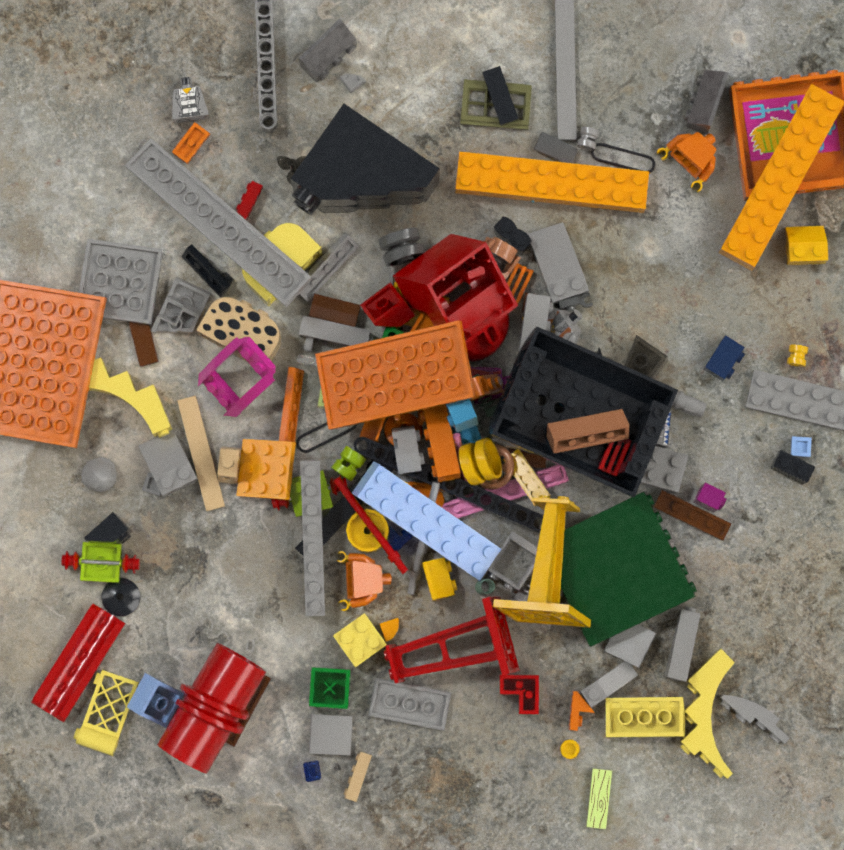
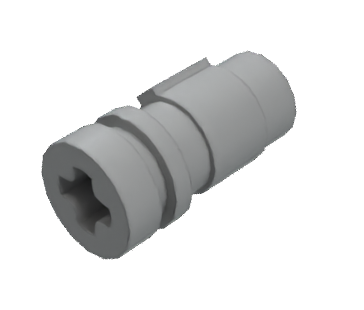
(689, 404)

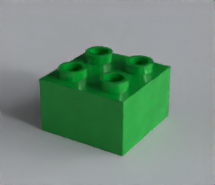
(329, 688)

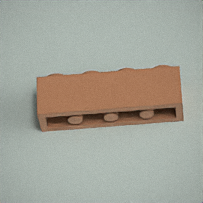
(588, 431)

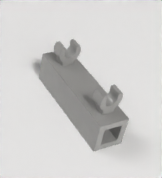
(331, 332)

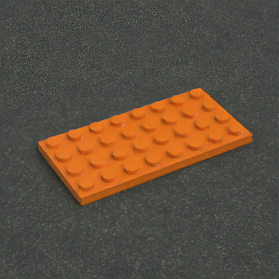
(395, 375)

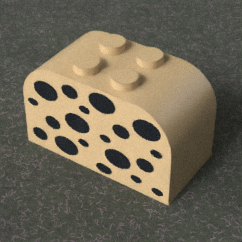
(232, 319)

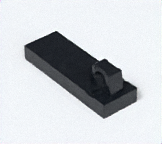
(218, 282)

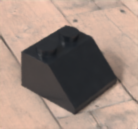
(110, 530)

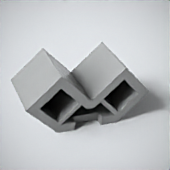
(406, 449)

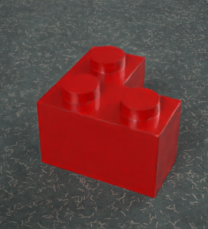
(526, 687)

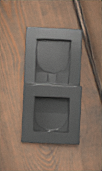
(555, 148)

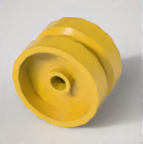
(480, 461)
(366, 542)

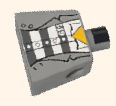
(188, 103)

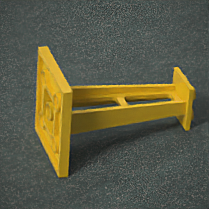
(545, 587)

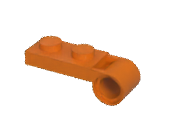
(487, 385)

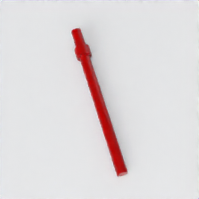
(393, 556)

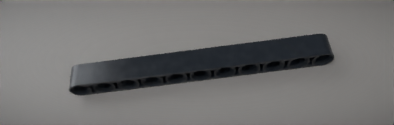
(458, 490)

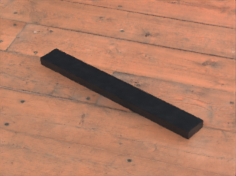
(341, 512)

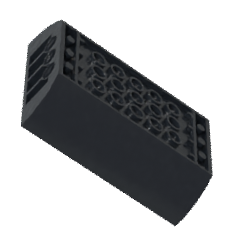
(585, 387)

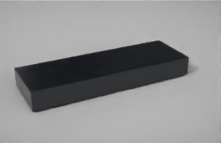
(500, 96)

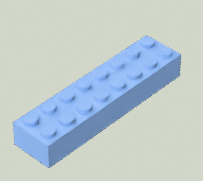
(426, 520)

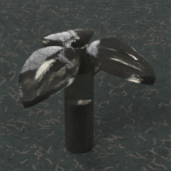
(286, 163)

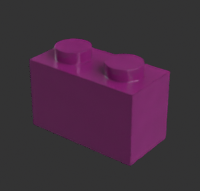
(710, 497)

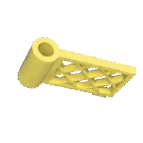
(97, 737)

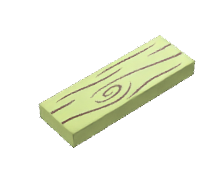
(599, 798)

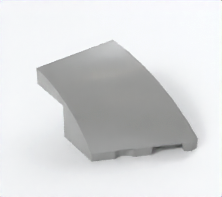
(181, 307)

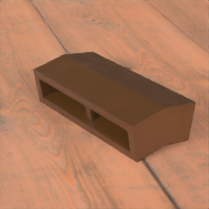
(334, 310)

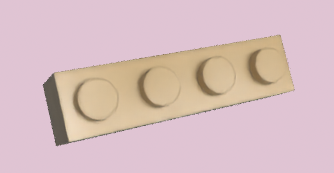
(359, 772)

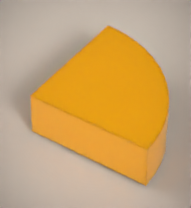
(389, 628)

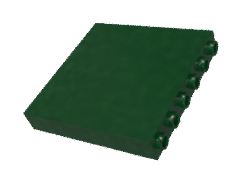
(622, 568)

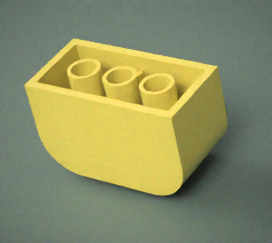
(296, 245)

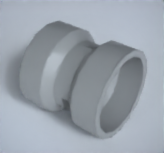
(588, 138)

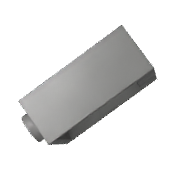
(526, 545)

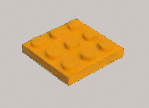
(266, 469)

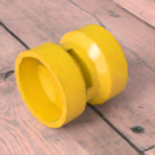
(797, 355)

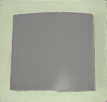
(330, 734)

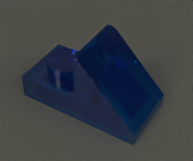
(398, 542)

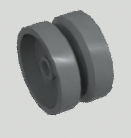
(401, 246)

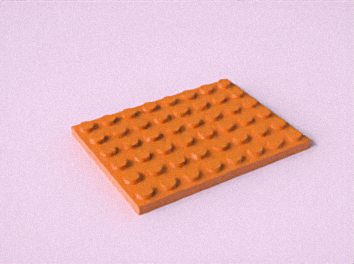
(46, 361)

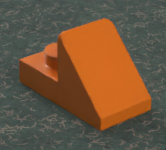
(577, 704)

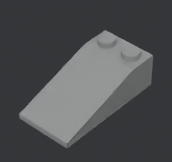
(558, 263)

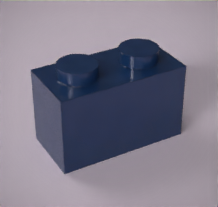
(724, 358)

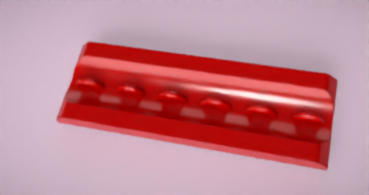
(78, 662)

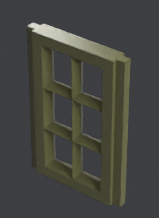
(489, 121)

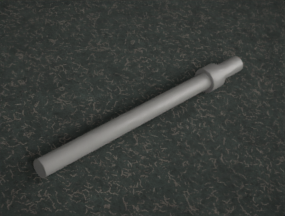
(415, 573)

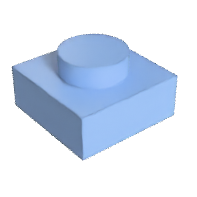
(801, 446)

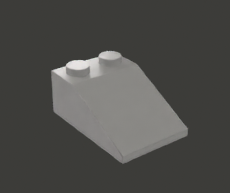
(168, 463)

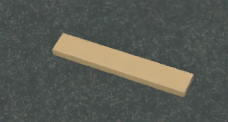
(201, 453)

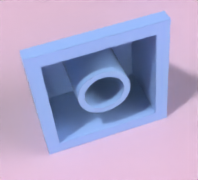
(155, 700)

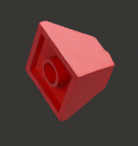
(387, 308)

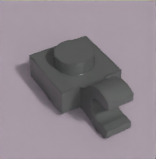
(571, 303)

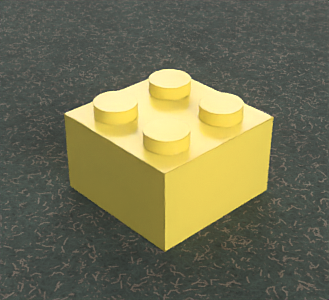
(359, 640)

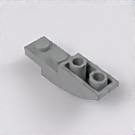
(749, 710)

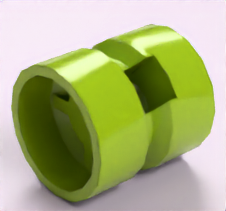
(353, 458)

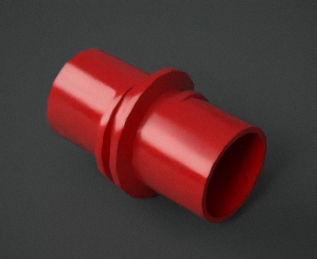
(211, 708)

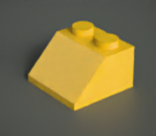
(806, 245)
(438, 578)

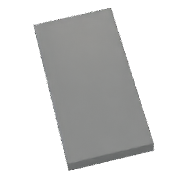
(409, 704)

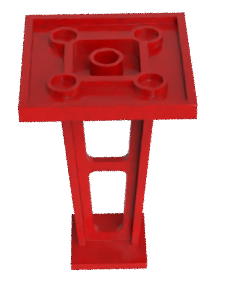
(499, 633)

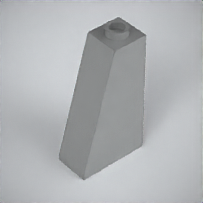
(682, 645)

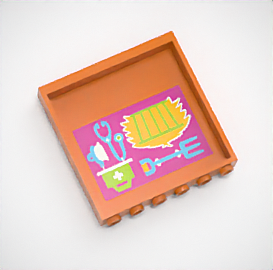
(761, 117)

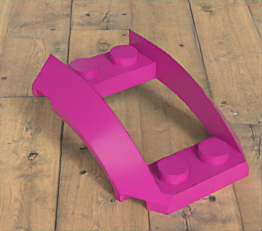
(222, 391)

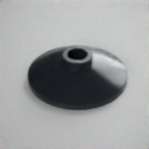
(128, 604)

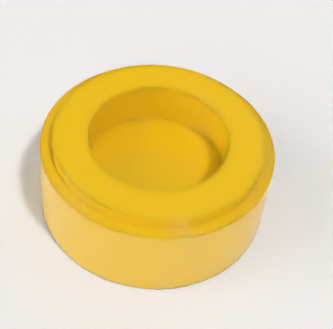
(569, 749)

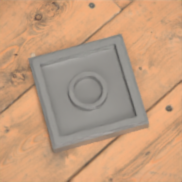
(631, 645)

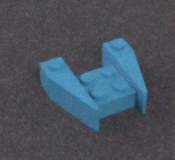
(463, 421)

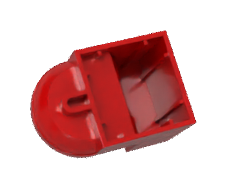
(481, 309)

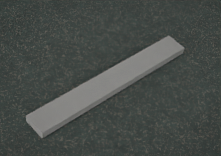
(565, 70)

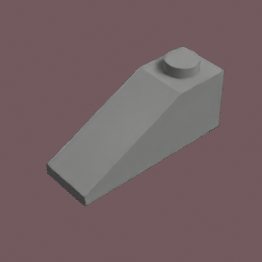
(608, 683)

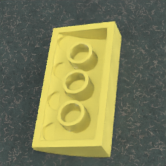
(645, 717)

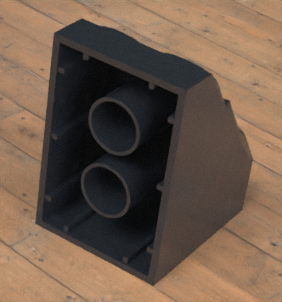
(360, 168)

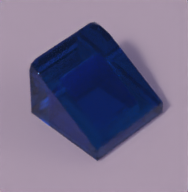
(312, 771)

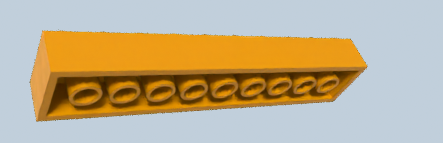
(781, 177)
(552, 182)

